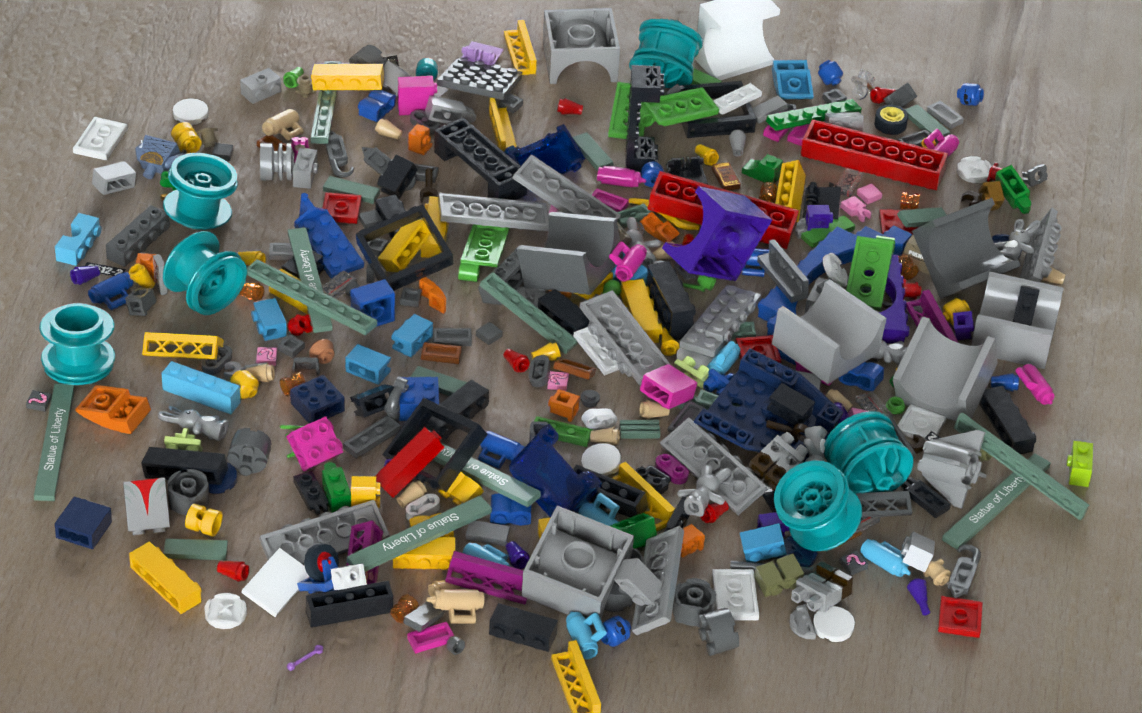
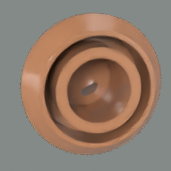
(323, 350)

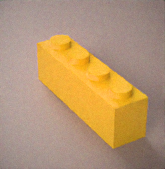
(347, 77)
(791, 185)
(430, 247)
(637, 298)
(165, 577)

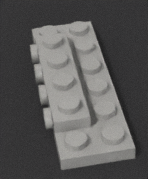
(560, 190)
(493, 212)
(1044, 242)
(720, 321)
(622, 336)
(697, 448)
(327, 528)
(663, 560)

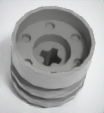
(276, 161)

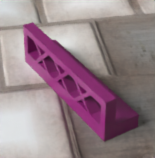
(932, 311)
(371, 535)
(489, 573)

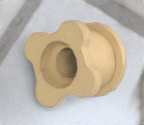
(937, 572)

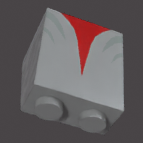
(146, 506)

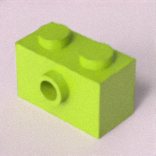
(1080, 463)

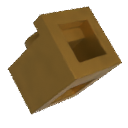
(994, 191)

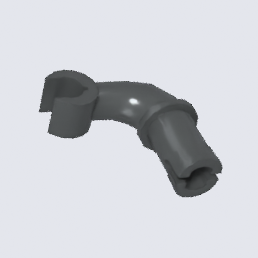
(392, 406)

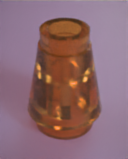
(252, 291)

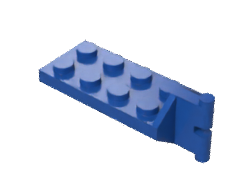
(327, 239)

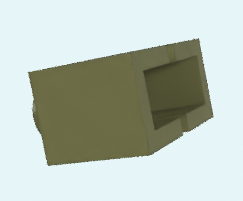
(774, 579)

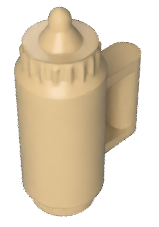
(281, 122)
(458, 600)

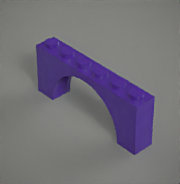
(896, 318)

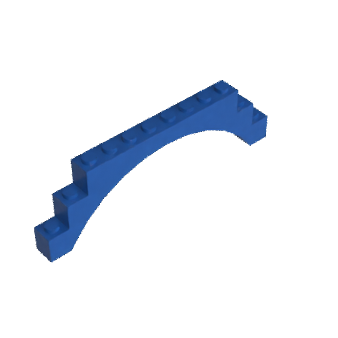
(837, 242)

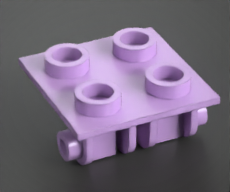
(481, 52)

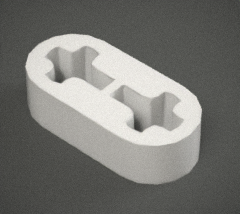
(599, 418)
(421, 506)

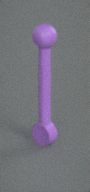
(318, 649)

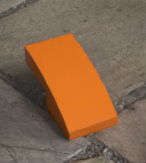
(658, 229)
(435, 295)

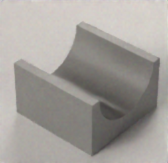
(578, 37)
(831, 335)
(1014, 340)
(944, 373)
(575, 563)

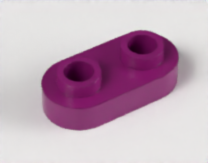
(672, 468)

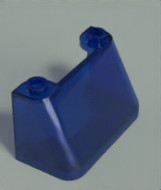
(555, 150)
(548, 472)

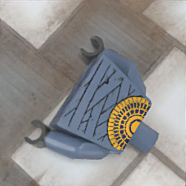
(156, 155)

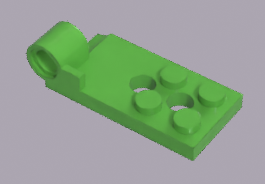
(678, 108)
(619, 113)
(482, 248)
(875, 256)

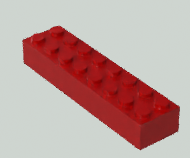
(874, 154)
(677, 198)

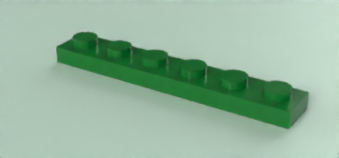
(804, 116)

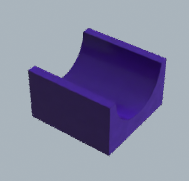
(726, 238)

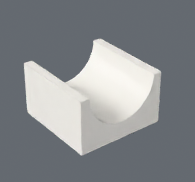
(734, 36)

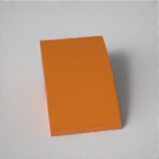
(114, 408)

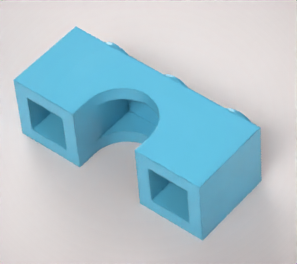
(84, 232)

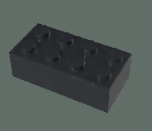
(670, 299)

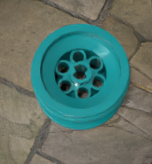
(201, 188)
(207, 275)
(77, 344)
(824, 493)

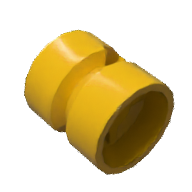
(186, 137)
(201, 519)

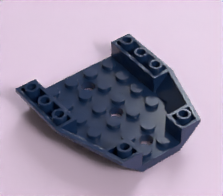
(751, 388)

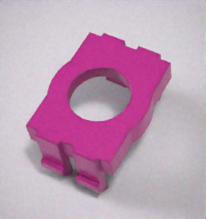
(295, 141)

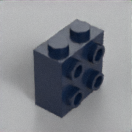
(317, 399)
(83, 522)

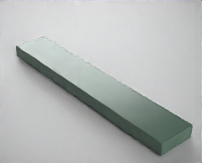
(528, 312)

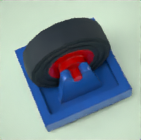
(318, 565)

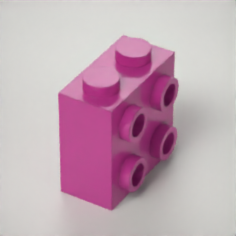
(414, 93)
(668, 386)
(315, 443)

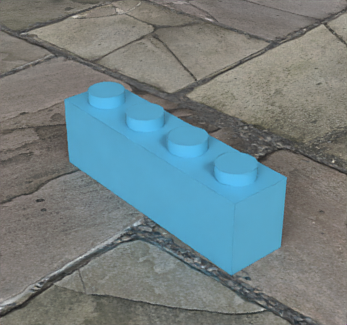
(201, 387)

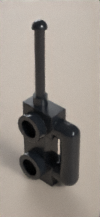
(659, 482)

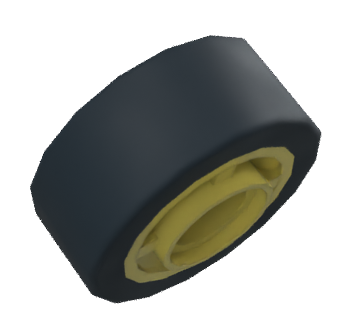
(891, 119)

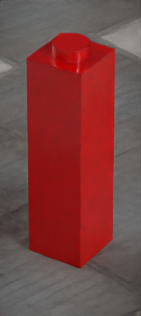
(409, 461)

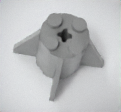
(953, 464)

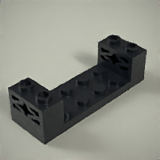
(644, 87)
(482, 155)

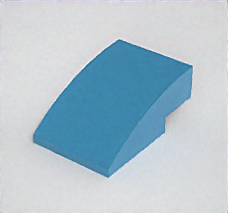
(792, 79)

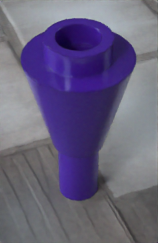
(918, 590)

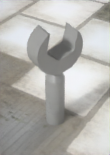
(235, 366)

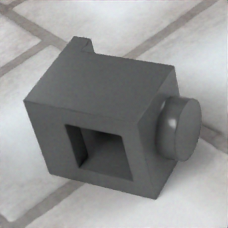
(140, 301)

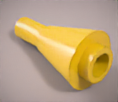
(668, 345)

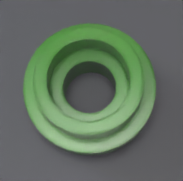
(895, 405)

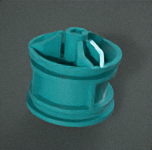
(670, 46)
(869, 453)

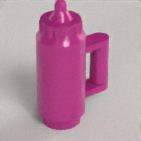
(946, 144)
(619, 176)
(631, 261)
(1036, 383)

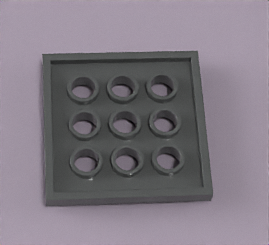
(480, 78)

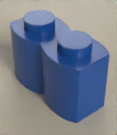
(376, 105)
(865, 376)
(509, 511)

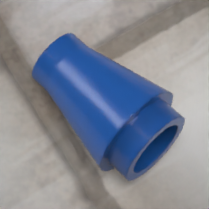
(1008, 381)

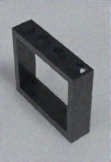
(721, 125)
(415, 271)
(459, 459)

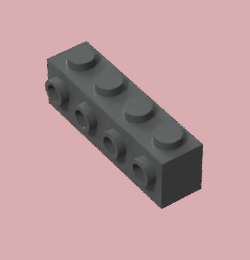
(137, 236)
(509, 272)

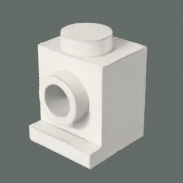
(348, 576)

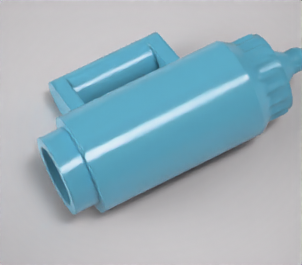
(725, 358)
(593, 511)
(486, 552)
(885, 556)
(579, 630)

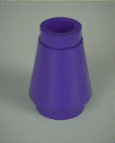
(83, 274)
(517, 555)

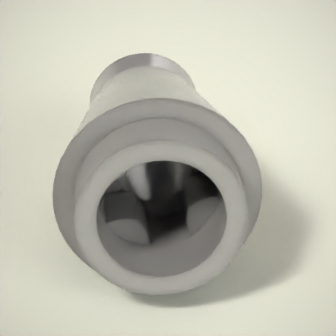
(737, 141)

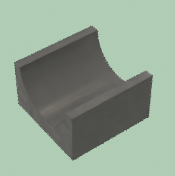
(961, 249)
(573, 255)

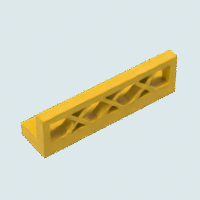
(525, 50)
(501, 126)
(181, 341)
(658, 506)
(583, 679)

